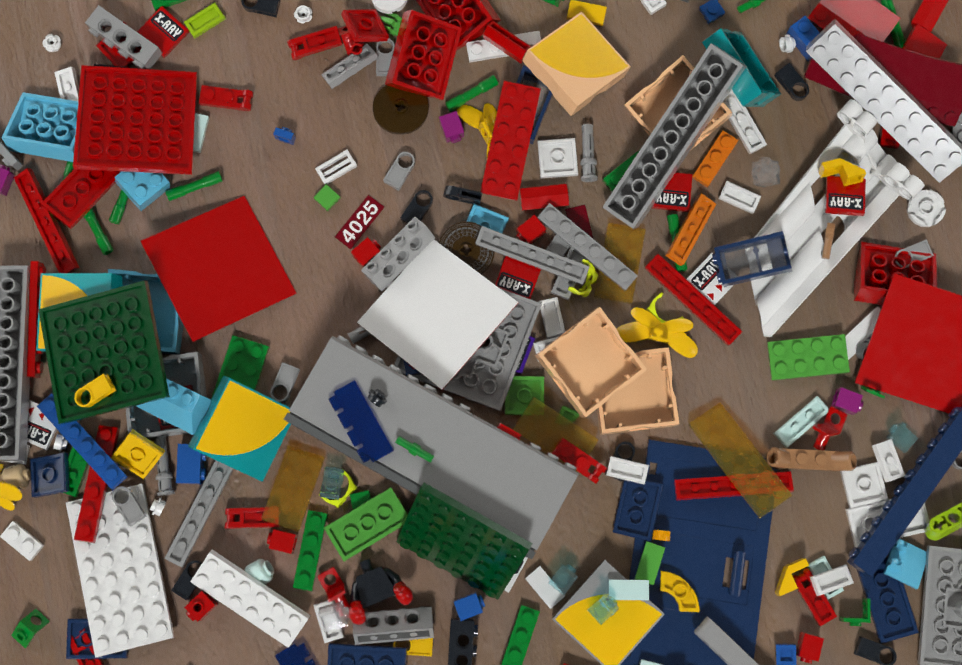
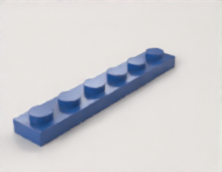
(85, 445)

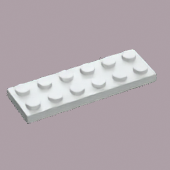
(250, 598)

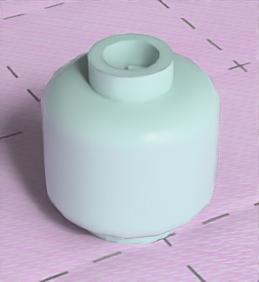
(261, 570)

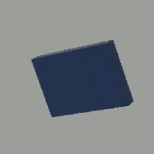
(638, 509)
(73, 629)

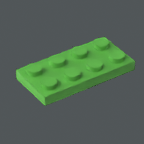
(808, 357)
(366, 524)

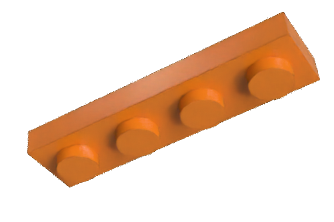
(690, 229)

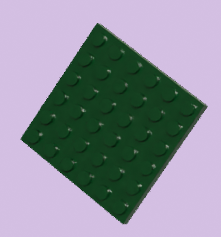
(106, 335)
(462, 541)

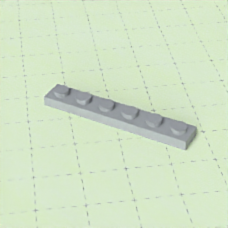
(587, 247)
(532, 255)
(199, 513)

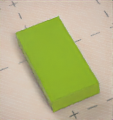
(204, 20)

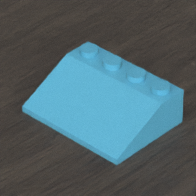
(42, 127)

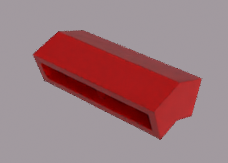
(929, 13)
(506, 41)
(541, 196)

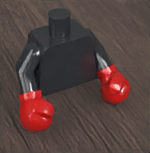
(374, 587)

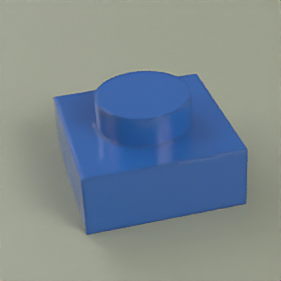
(712, 11)
(285, 135)
(786, 654)

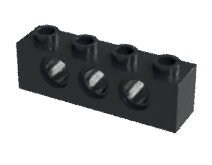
(458, 628)

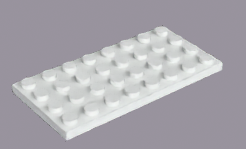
(122, 578)

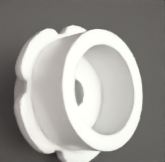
(299, 11)
(56, 43)
(787, 43)
(60, 442)
(157, 506)

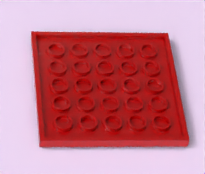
(135, 120)

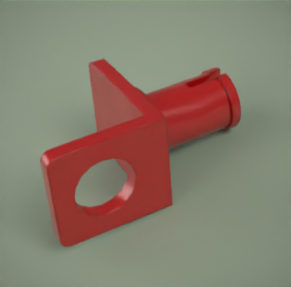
(350, 46)
(828, 428)
(336, 590)

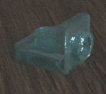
(901, 436)
(332, 483)
(563, 578)
(603, 608)

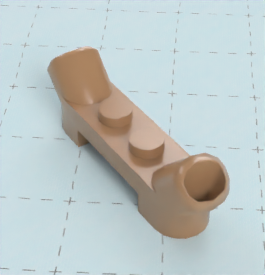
(811, 459)

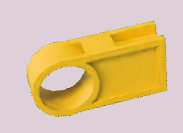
(98, 389)
(420, 647)

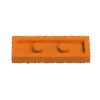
(715, 158)

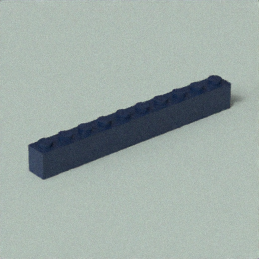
(909, 496)

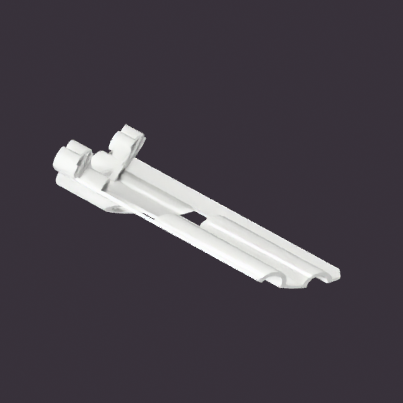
(805, 222)

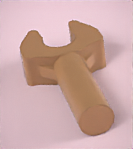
(830, 230)

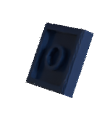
(49, 475)

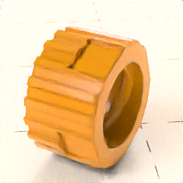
(661, 535)

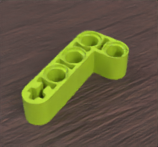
(947, 527)

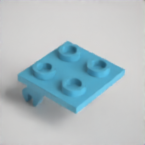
(906, 563)

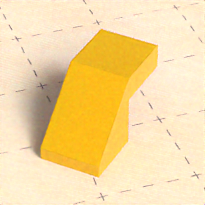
(848, 172)
(786, 581)

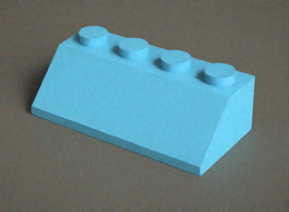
(181, 409)

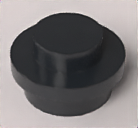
(377, 397)

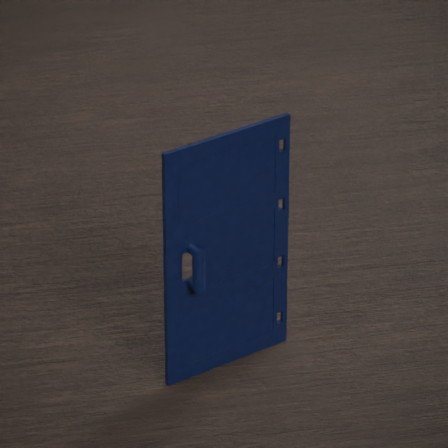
(700, 540)

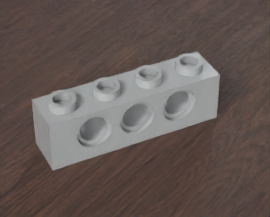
(101, 19)
(398, 254)
(399, 632)

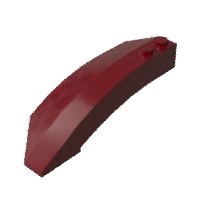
(928, 79)

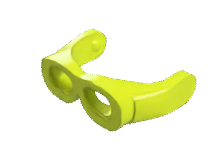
(591, 272)
(651, 308)
(352, 487)

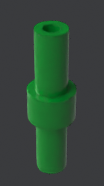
(750, 4)
(414, 449)

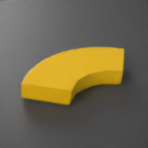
(680, 590)

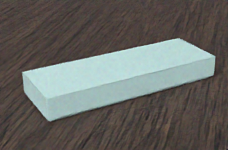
(801, 421)

